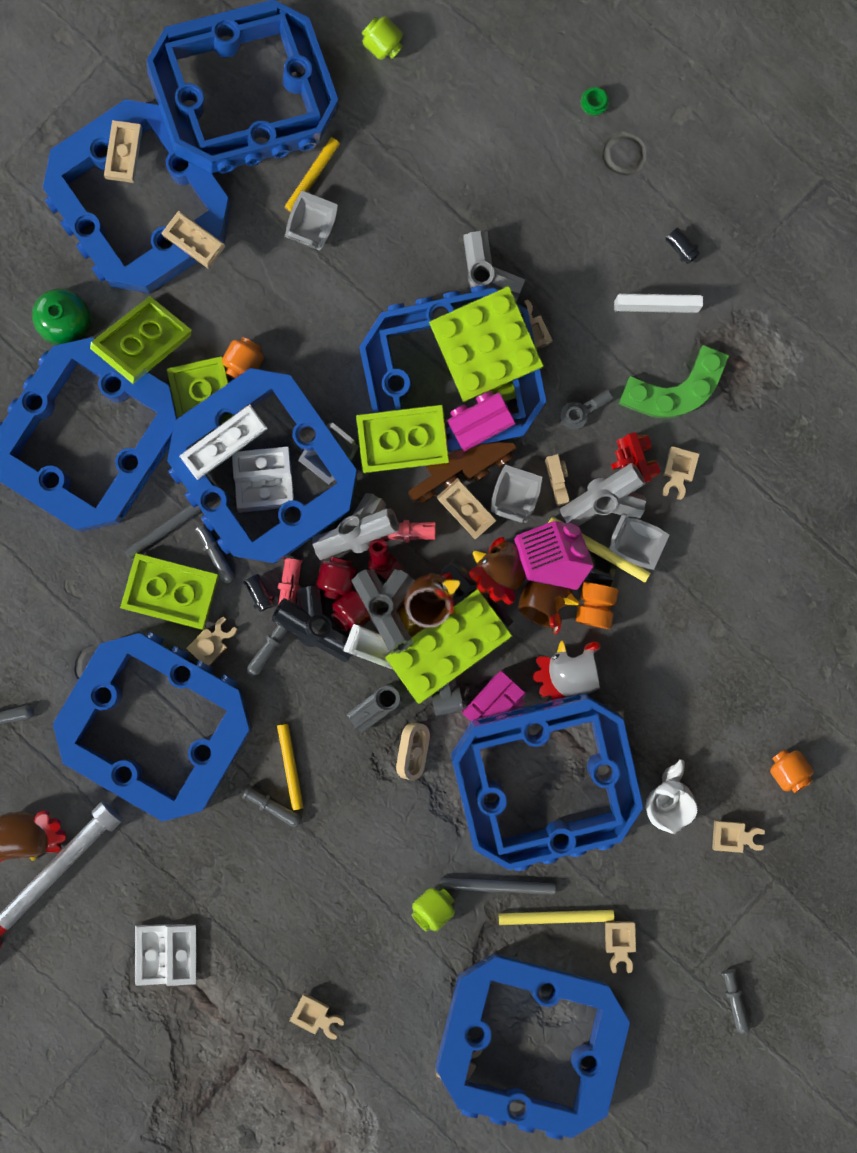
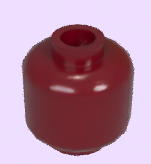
(336, 577)
(349, 611)

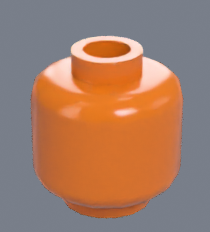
(242, 356)
(791, 771)

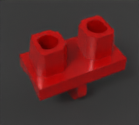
(631, 451)

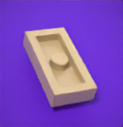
(123, 151)
(466, 508)

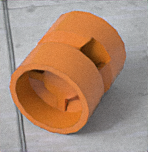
(596, 605)

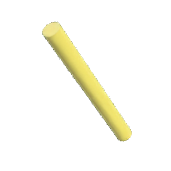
(611, 557)
(556, 917)

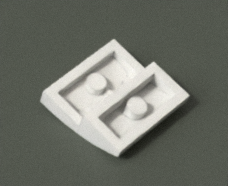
(262, 479)
(165, 954)

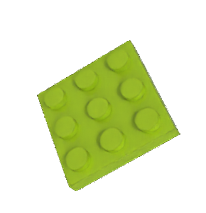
(486, 344)

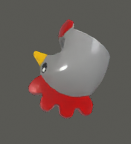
(567, 675)

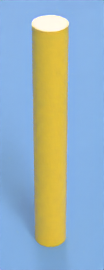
(314, 171)
(290, 767)

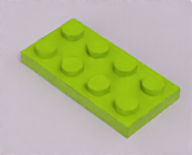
(449, 648)

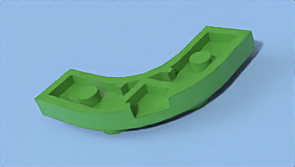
(677, 400)

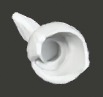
(671, 803)

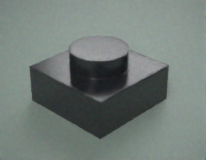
(602, 571)

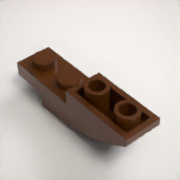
(471, 463)

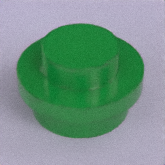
(594, 101)

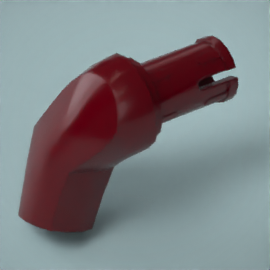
(382, 561)

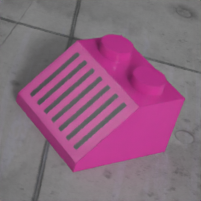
(555, 554)

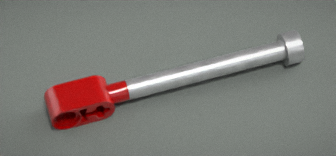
(104, 818)

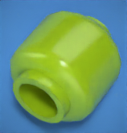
(382, 38)
(433, 909)

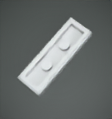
(658, 303)
(223, 442)

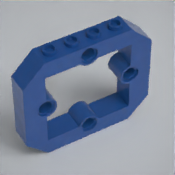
(242, 25)
(80, 154)
(400, 320)
(22, 421)
(316, 516)
(85, 704)
(582, 835)
(595, 1083)

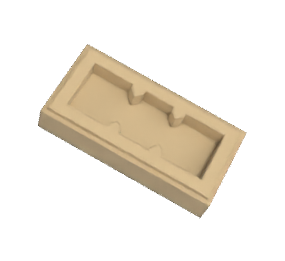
(193, 239)

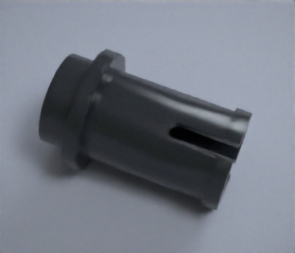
(682, 246)
(259, 593)

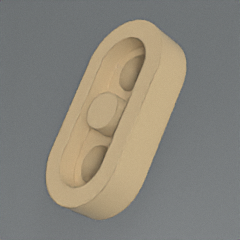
(413, 751)

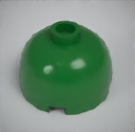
(61, 316)

